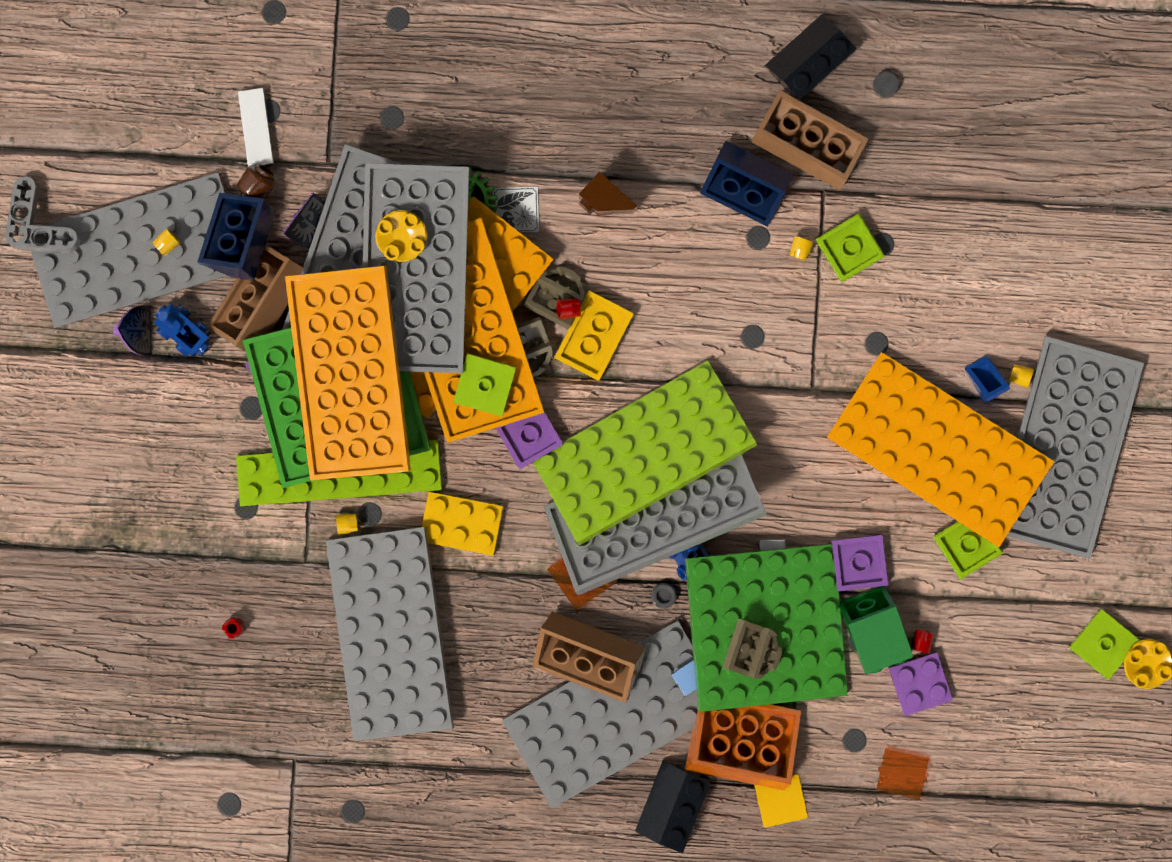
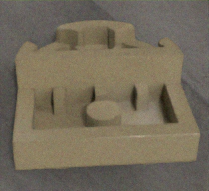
(555, 285)
(535, 345)
(752, 650)

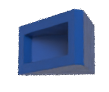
(986, 379)

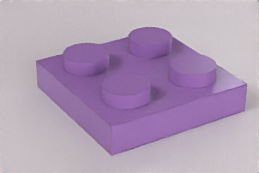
(529, 439)
(859, 562)
(920, 683)

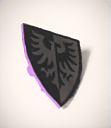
(304, 223)
(135, 329)

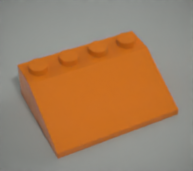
(746, 744)

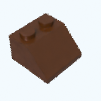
(605, 198)

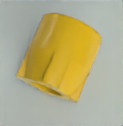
(166, 242)
(801, 248)
(1021, 375)
(346, 523)

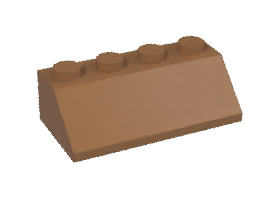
(810, 140)
(256, 305)
(588, 656)

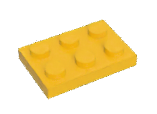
(594, 336)
(462, 523)

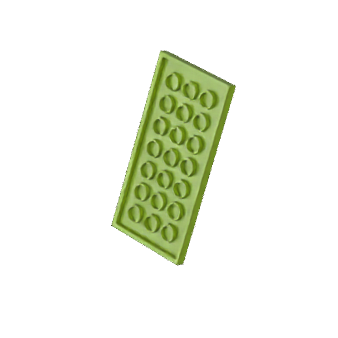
(644, 452)

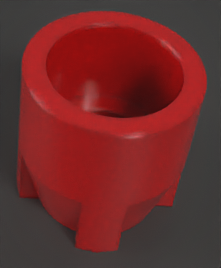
(568, 308)
(239, 624)
(922, 642)

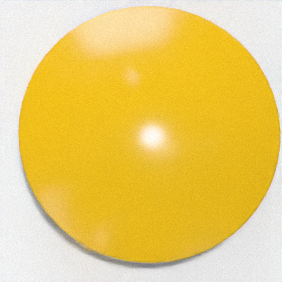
(401, 236)
(1148, 664)

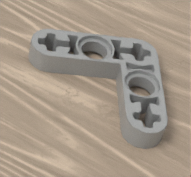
(32, 231)

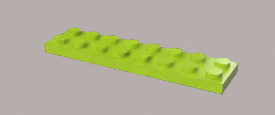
(261, 483)

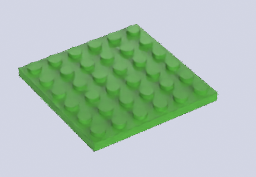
(277, 388)
(779, 590)

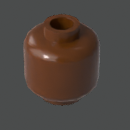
(256, 182)

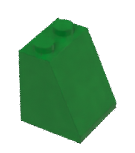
(875, 629)

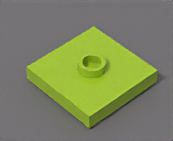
(850, 248)
(484, 384)
(965, 549)
(1103, 643)

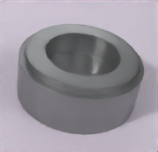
(885, 85)
(663, 595)

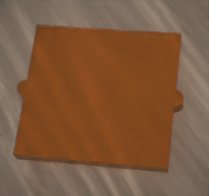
(902, 774)

